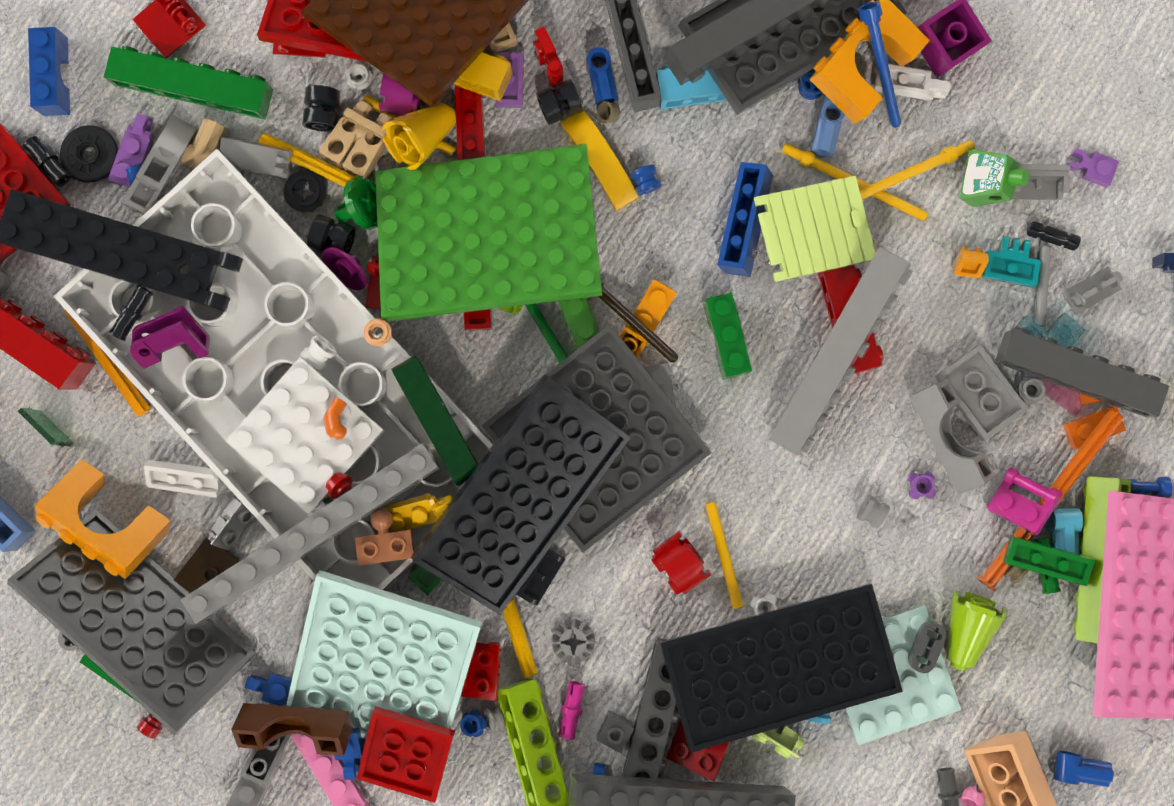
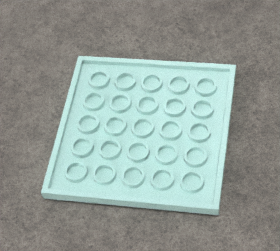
(382, 652)

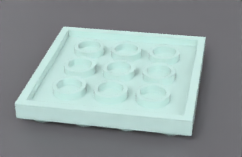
(923, 695)

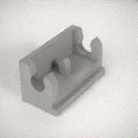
(1045, 182)

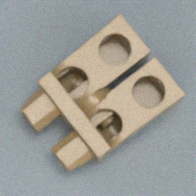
(356, 141)

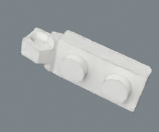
(914, 83)

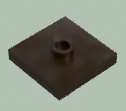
(205, 565)

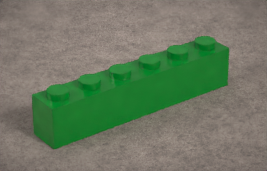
(188, 82)

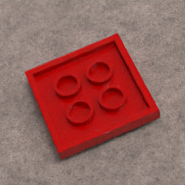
(405, 754)

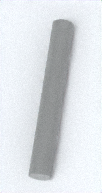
(1042, 286)

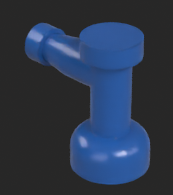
(1161, 487)

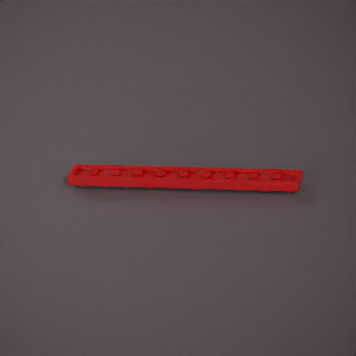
(471, 145)

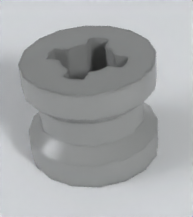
(873, 512)

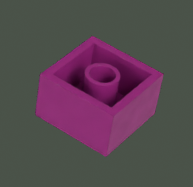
(953, 36)

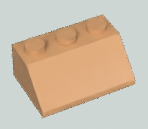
(1009, 771)

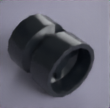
(549, 102)
(321, 108)
(326, 234)

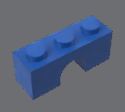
(46, 53)

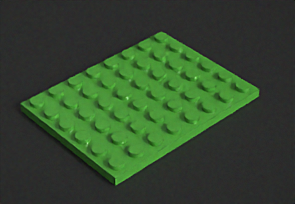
(486, 233)

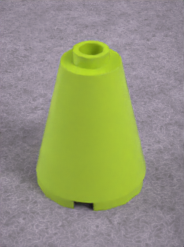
(971, 628)

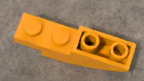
(650, 312)

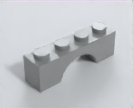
(964, 466)

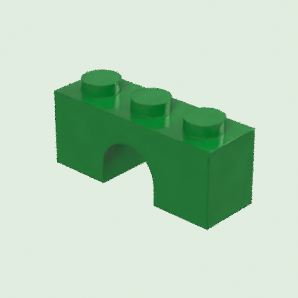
(728, 336)

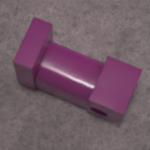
(167, 333)

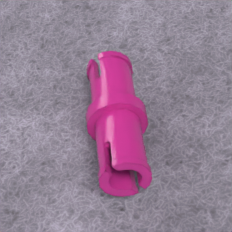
(571, 710)

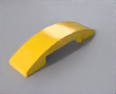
(601, 160)

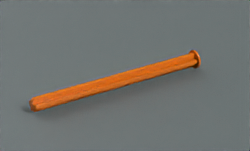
(1062, 483)

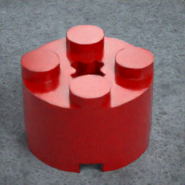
(680, 563)

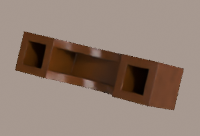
(261, 724)

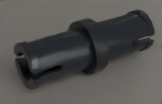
(47, 161)
(131, 312)

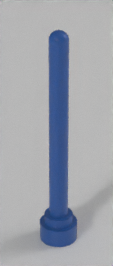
(870, 14)

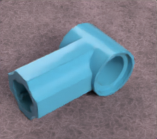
(1065, 528)

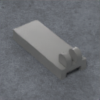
(257, 156)

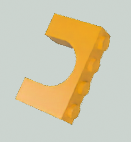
(838, 73)
(117, 551)

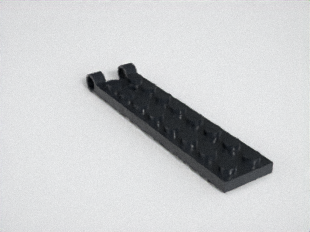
(114, 248)

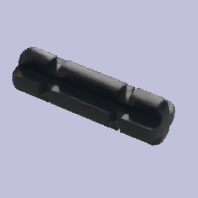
(1053, 235)

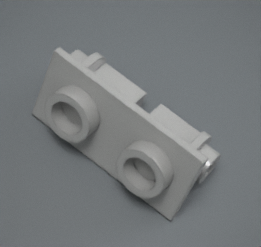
(1093, 290)
(226, 532)

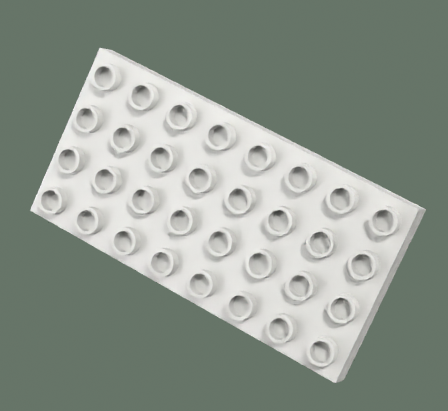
(273, 313)

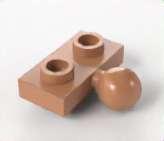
(384, 545)

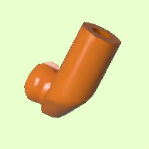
(332, 420)

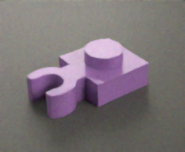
(1096, 168)

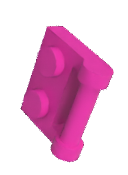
(1020, 509)

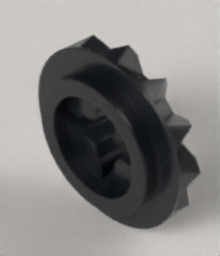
(299, 181)

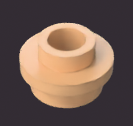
(369, 330)

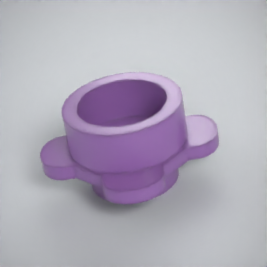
(929, 485)

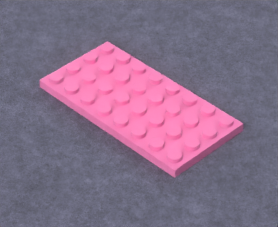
(1136, 610)

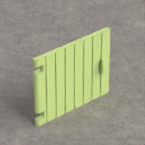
(812, 228)

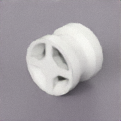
(318, 352)

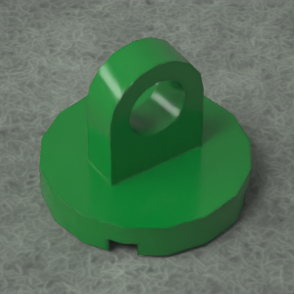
(359, 203)

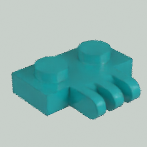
(1012, 264)

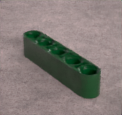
(435, 419)

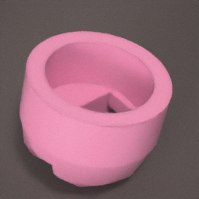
(971, 797)

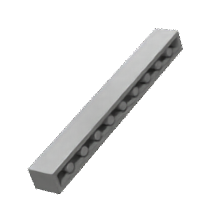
(310, 533)

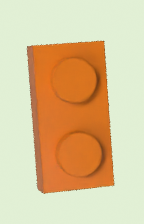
(1081, 428)

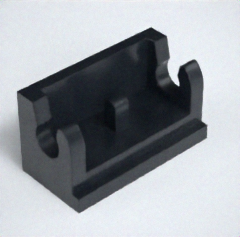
(541, 577)

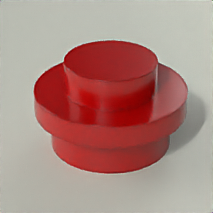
(338, 485)

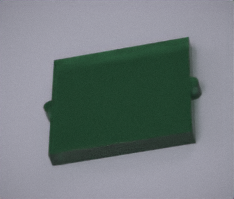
(45, 427)

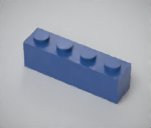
(743, 224)

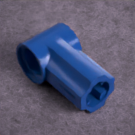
(601, 78)
(1074, 768)

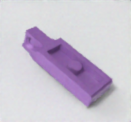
(132, 150)

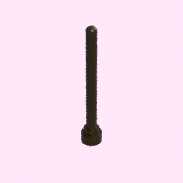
(638, 326)

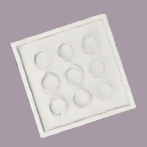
(289, 437)

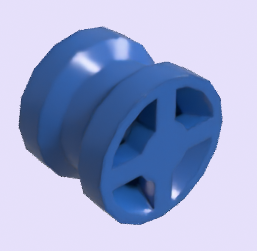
(808, 92)
(646, 179)

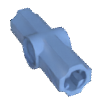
(827, 130)

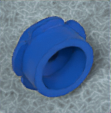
(467, 726)

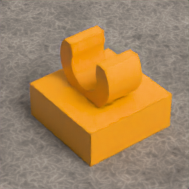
(970, 263)

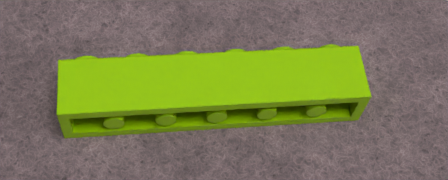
(1092, 545)

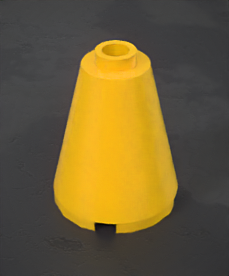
(418, 133)

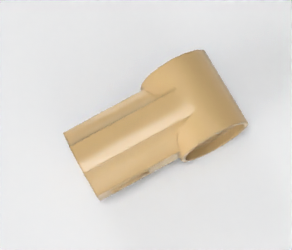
(205, 143)

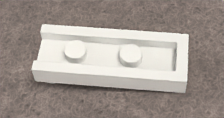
(182, 478)

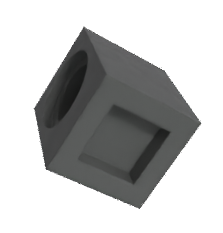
(615, 731)

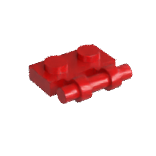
(546, 55)

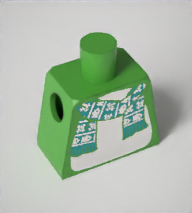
(991, 178)

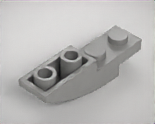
(159, 165)
(258, 773)

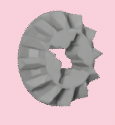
(564, 631)

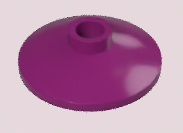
(345, 267)

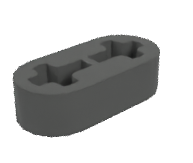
(933, 650)

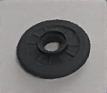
(72, 153)

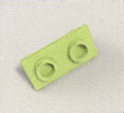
(785, 742)

